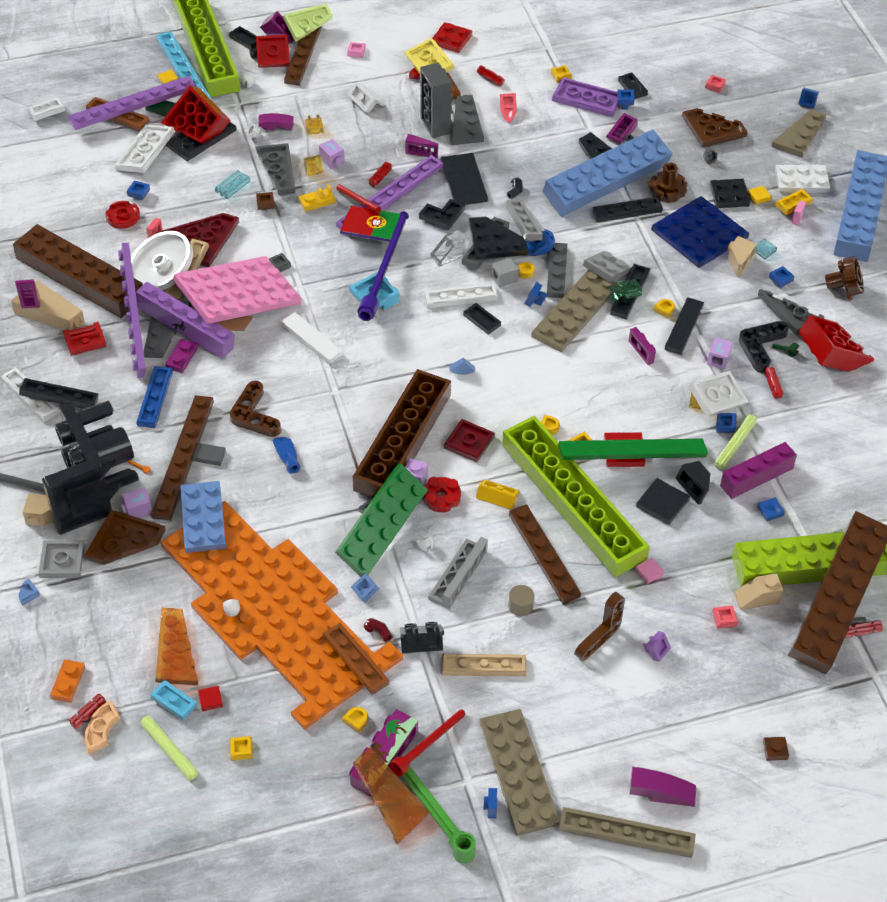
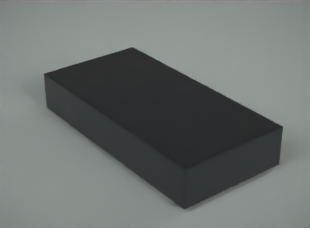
(243, 37)
(631, 82)
(482, 318)

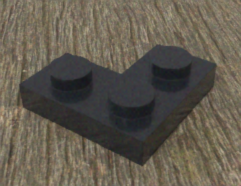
(442, 217)

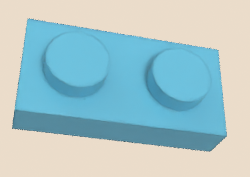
(173, 700)

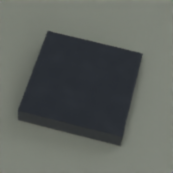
(663, 501)

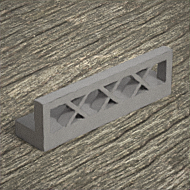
(462, 575)

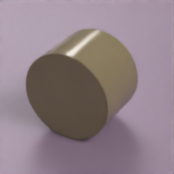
(521, 600)

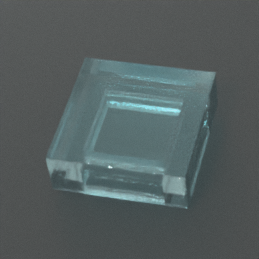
(765, 248)

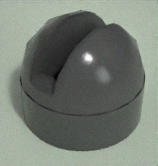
(710, 156)

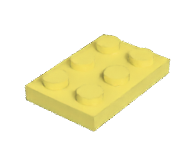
(428, 53)

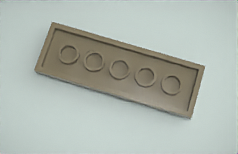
(573, 311)
(519, 772)

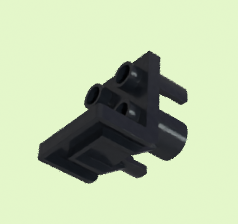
(81, 491)

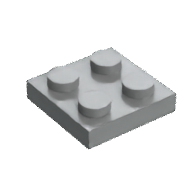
(607, 266)
(61, 559)

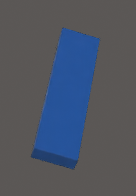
(154, 397)

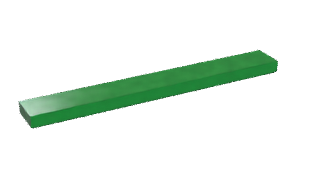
(632, 449)

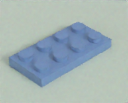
(202, 517)

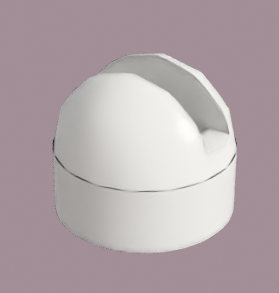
(247, 80)
(254, 130)
(425, 542)
(231, 607)

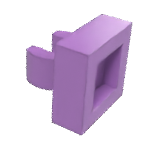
(657, 646)

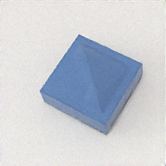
(365, 587)

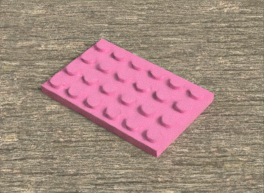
(236, 289)

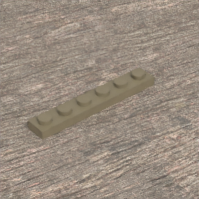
(627, 832)

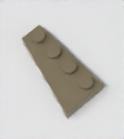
(800, 134)

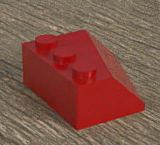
(196, 116)
(833, 345)

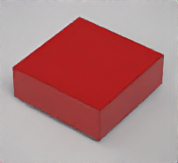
(210, 698)

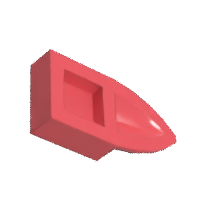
(508, 106)

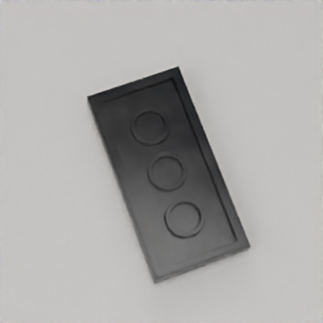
(189, 148)
(464, 179)

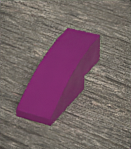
(662, 787)

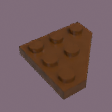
(712, 128)
(123, 536)

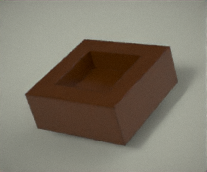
(265, 200)
(775, 748)

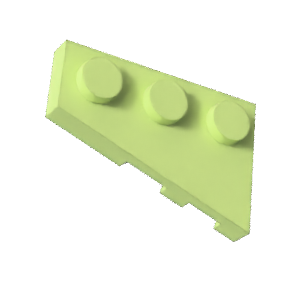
(307, 20)

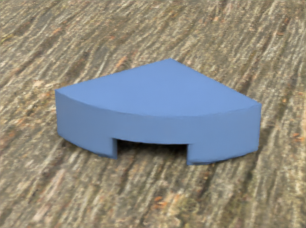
(462, 367)
(28, 592)

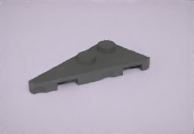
(787, 310)

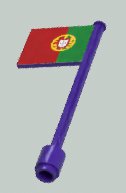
(377, 226)

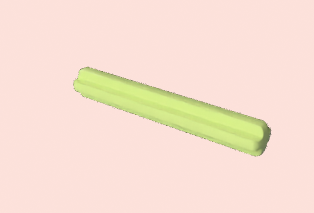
(735, 441)
(169, 747)

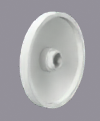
(161, 258)

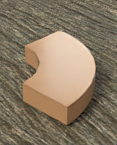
(99, 727)

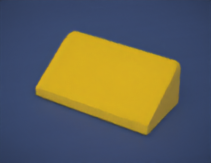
(497, 494)

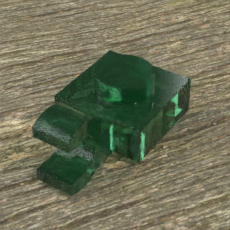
(627, 289)

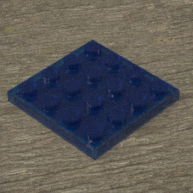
(699, 231)

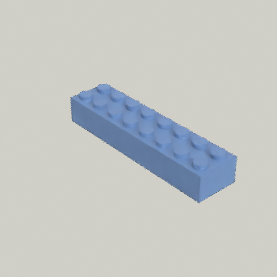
(606, 172)
(862, 206)

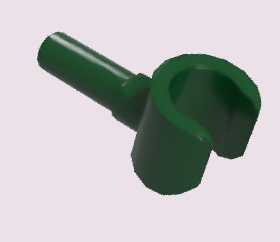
(791, 350)

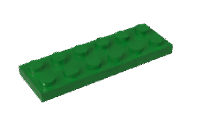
(381, 521)

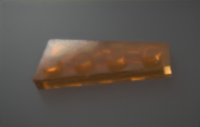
(174, 650)
(396, 803)

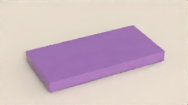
(586, 97)

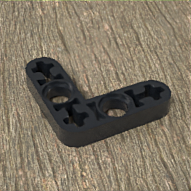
(751, 339)

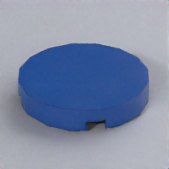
(542, 246)

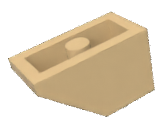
(741, 254)
(37, 510)
(759, 592)

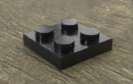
(729, 193)

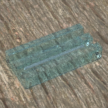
(235, 184)

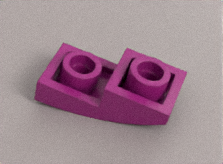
(271, 120)

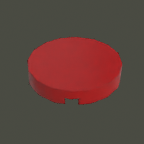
(122, 214)

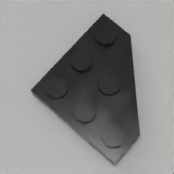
(495, 240)

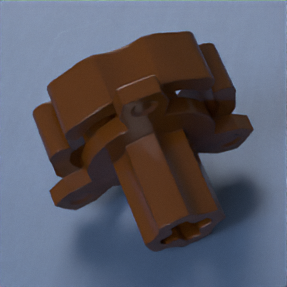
(670, 182)
(848, 277)

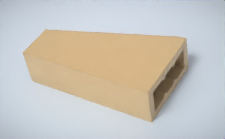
(53, 310)

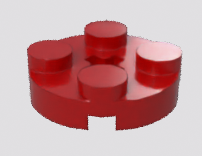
(450, 498)

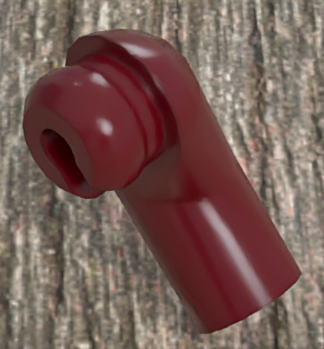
(379, 626)

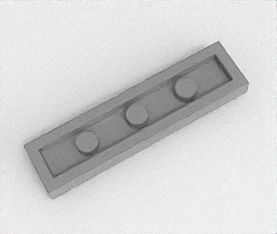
(524, 220)

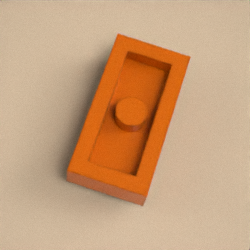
(67, 681)

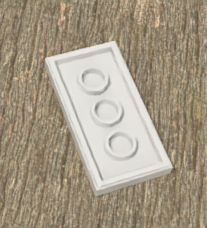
(144, 148)

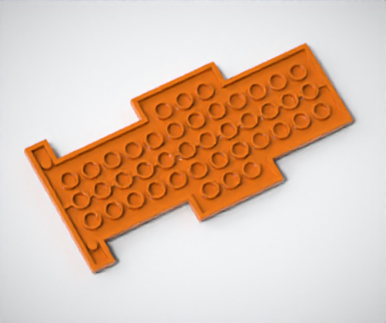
(278, 613)

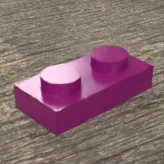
(642, 346)
(182, 355)

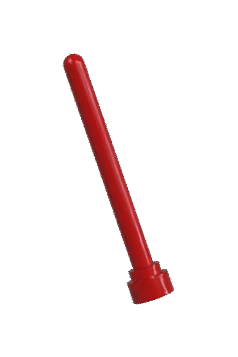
(401, 764)

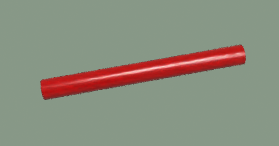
(358, 198)

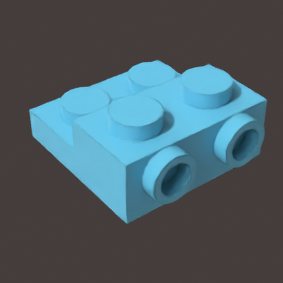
(387, 294)

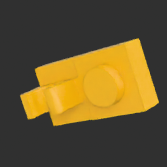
(317, 199)

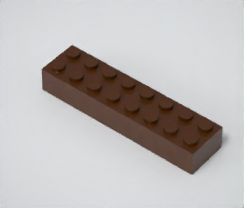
(73, 268)
(403, 431)
(840, 593)

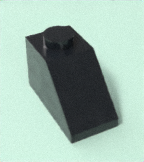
(694, 480)

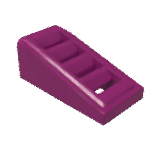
(624, 119)
(412, 146)
(28, 293)

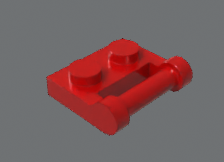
(84, 339)

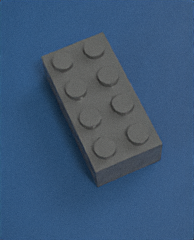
(435, 100)

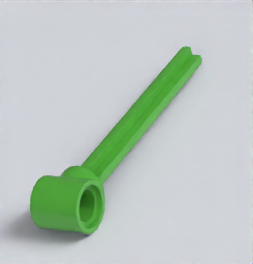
(456, 837)

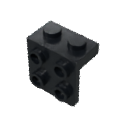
(421, 638)

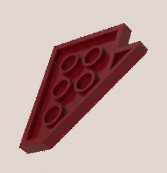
(212, 230)

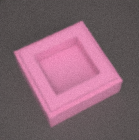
(356, 49)
(798, 213)
(649, 570)

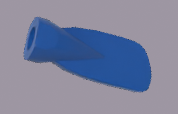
(287, 453)

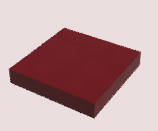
(469, 440)

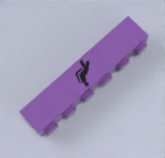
(184, 320)

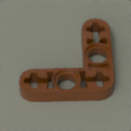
(249, 415)
(611, 623)

